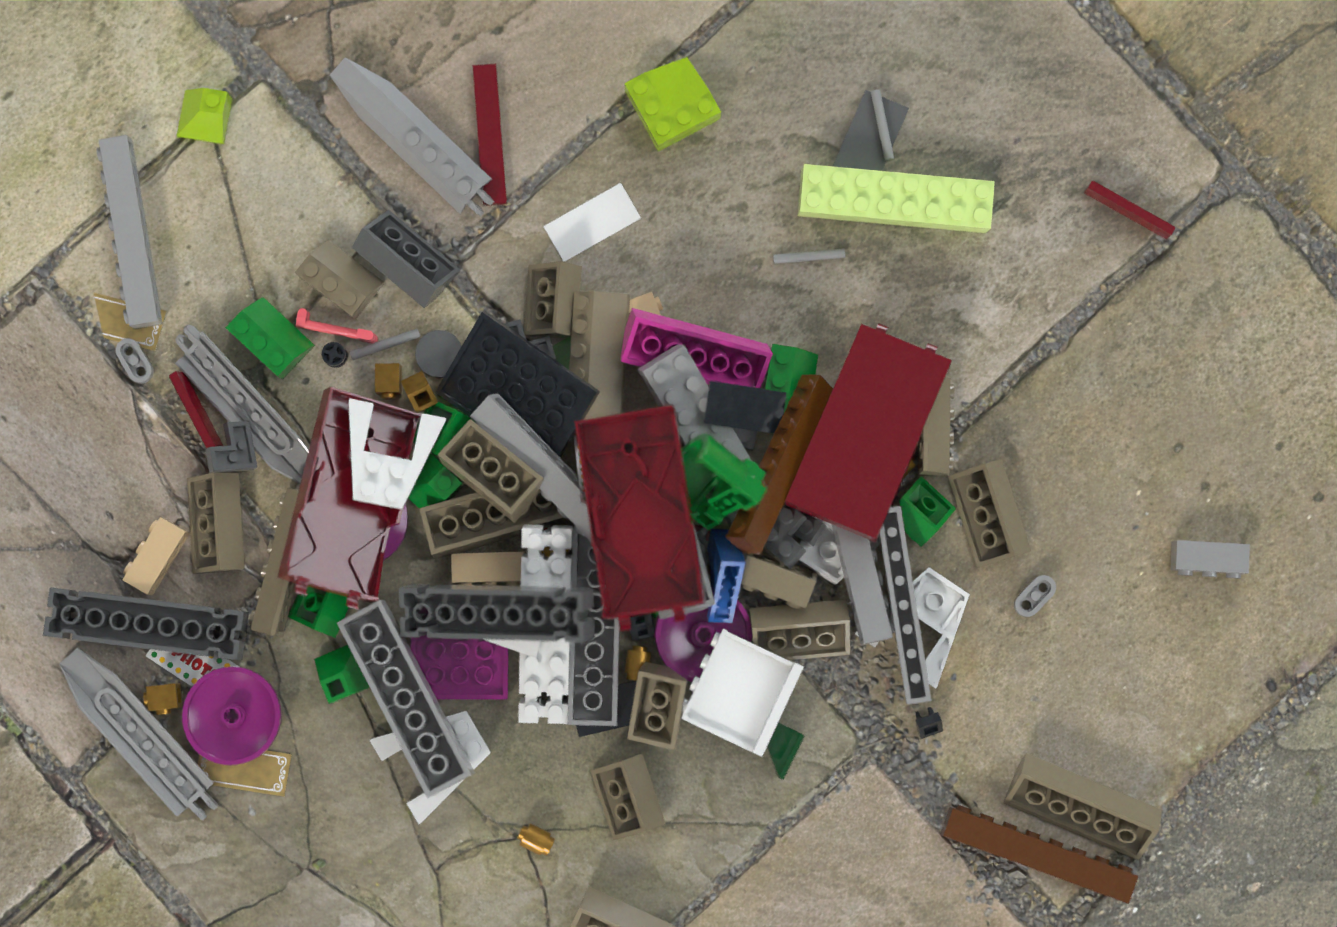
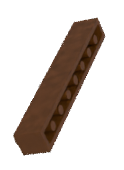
(781, 463)
(1039, 855)

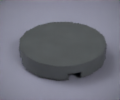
(436, 352)

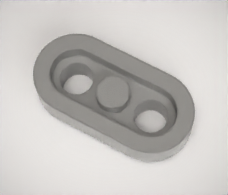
(135, 361)
(1034, 596)

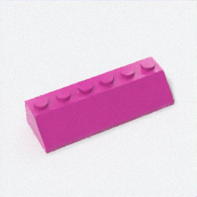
(715, 353)

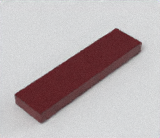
(1129, 209)
(195, 409)

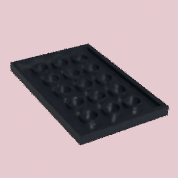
(527, 378)

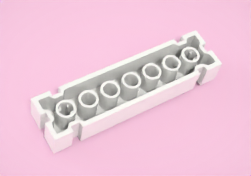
(551, 667)

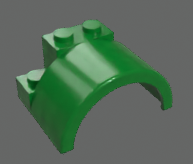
(735, 480)

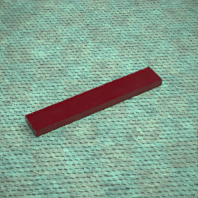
(490, 131)

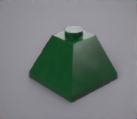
(783, 748)

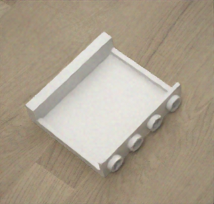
(741, 692)

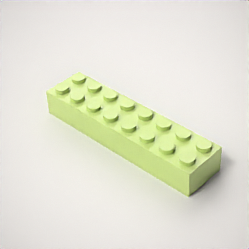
(896, 198)

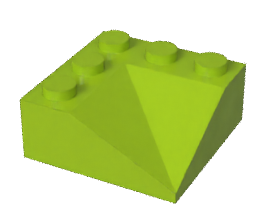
(672, 102)

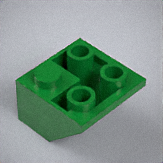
(340, 674)

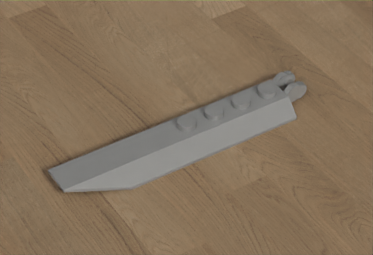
(413, 136)
(241, 402)
(137, 734)

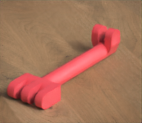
(303, 321)

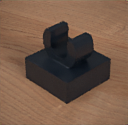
(641, 626)
(929, 724)

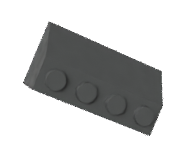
(405, 258)

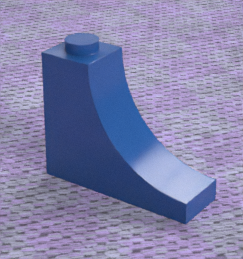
(725, 576)

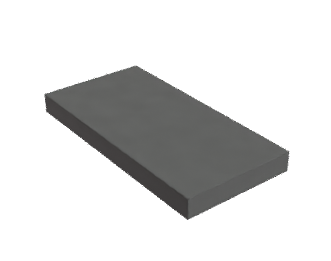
(862, 142)

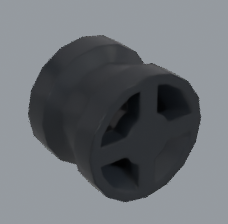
(330, 353)

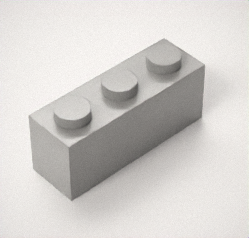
(1210, 558)

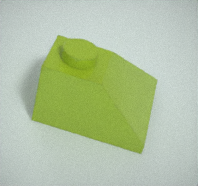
(205, 115)

